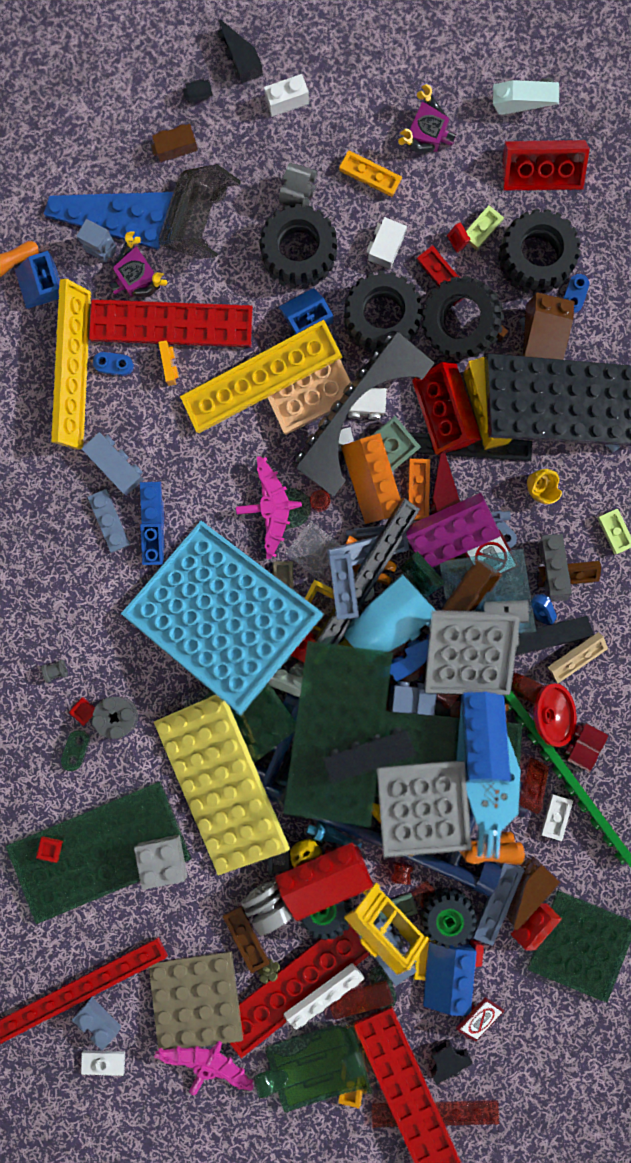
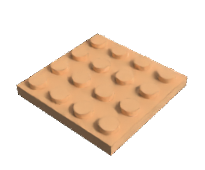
(309, 397)

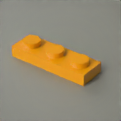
(370, 173)

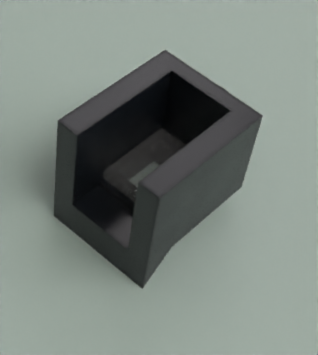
(279, 863)

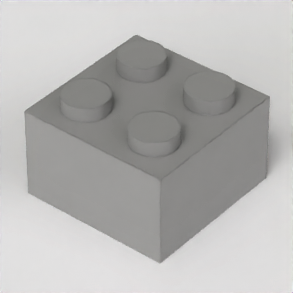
(160, 862)

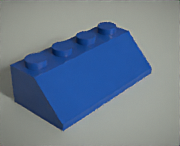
(485, 737)

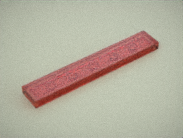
(452, 1113)

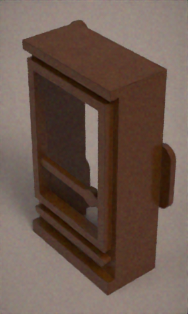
(473, 587)

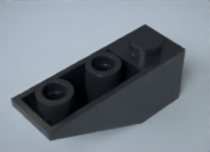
(243, 55)

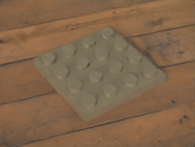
(195, 1001)

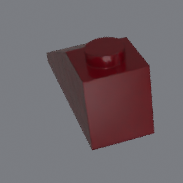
(444, 488)

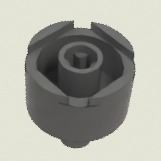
(298, 185)
(104, 721)

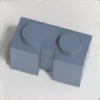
(96, 240)
(411, 699)
(98, 1021)

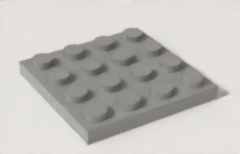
(471, 652)
(424, 808)

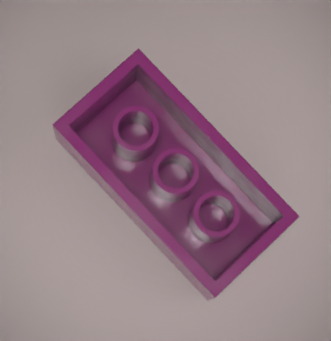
(453, 530)

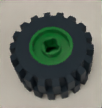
(448, 918)
(328, 922)

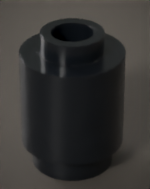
(197, 90)

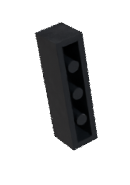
(369, 756)

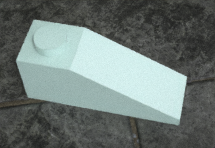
(524, 95)

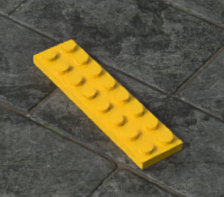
(71, 365)
(261, 376)

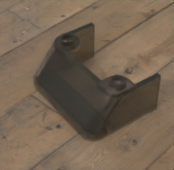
(190, 209)

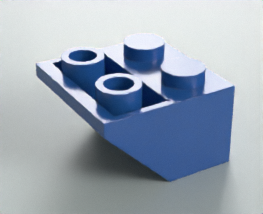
(38, 279)
(306, 311)

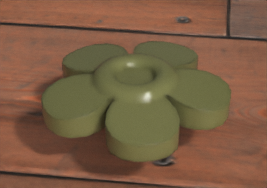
(268, 972)

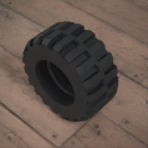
(298, 221)
(544, 226)
(381, 286)
(438, 306)

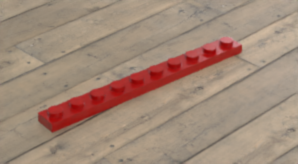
(81, 989)

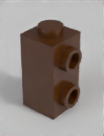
(174, 143)

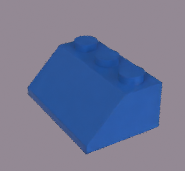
(449, 978)

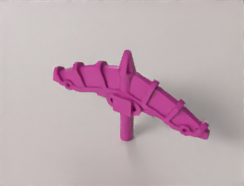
(273, 507)
(207, 1065)

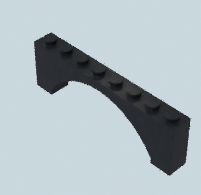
(391, 360)

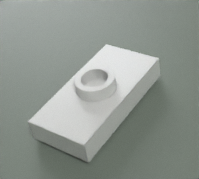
(103, 1062)

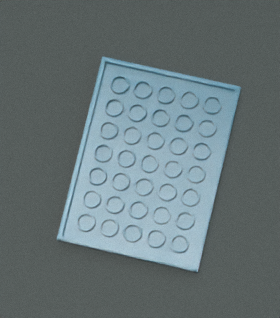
(222, 616)

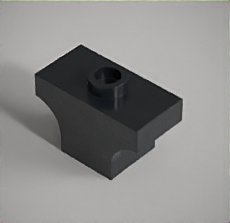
(448, 1061)

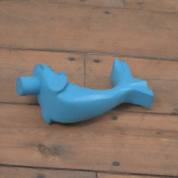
(323, 832)

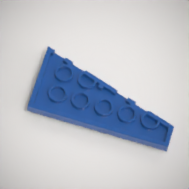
(115, 212)

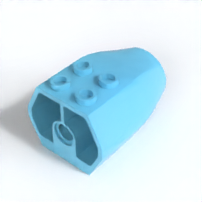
(391, 618)

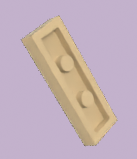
(577, 657)

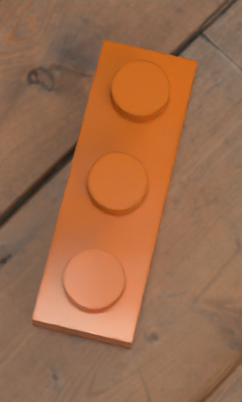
(419, 486)

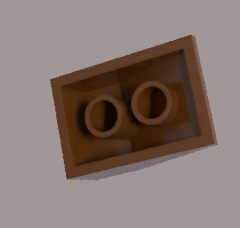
(547, 326)
(531, 892)

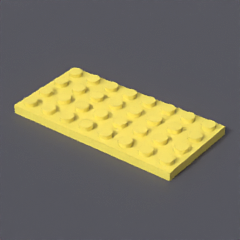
(221, 785)

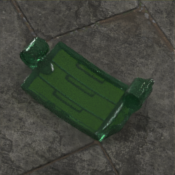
(314, 1068)

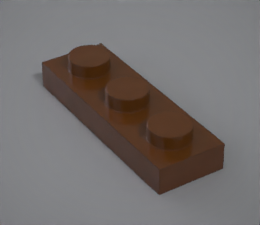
(578, 573)
(246, 939)

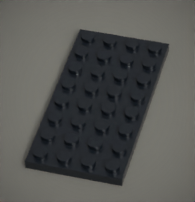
(558, 400)

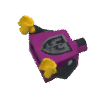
(428, 126)
(134, 271)

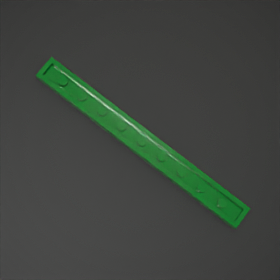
(572, 785)

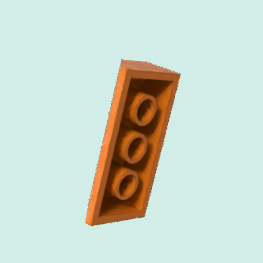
(371, 477)

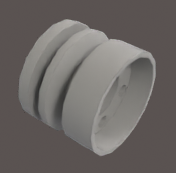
(270, 910)

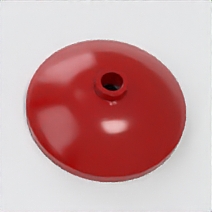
(555, 715)

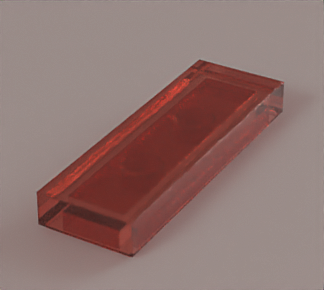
(534, 786)
(362, 1000)

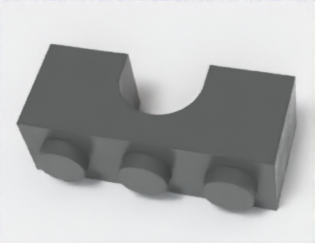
(557, 578)

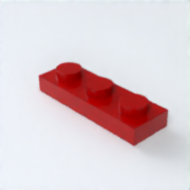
(436, 267)

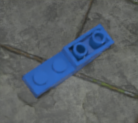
(152, 523)
(416, 657)

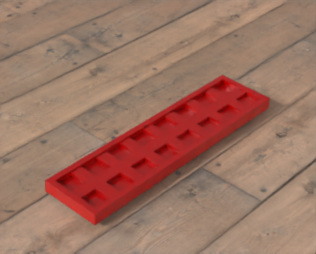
(171, 322)
(405, 1088)

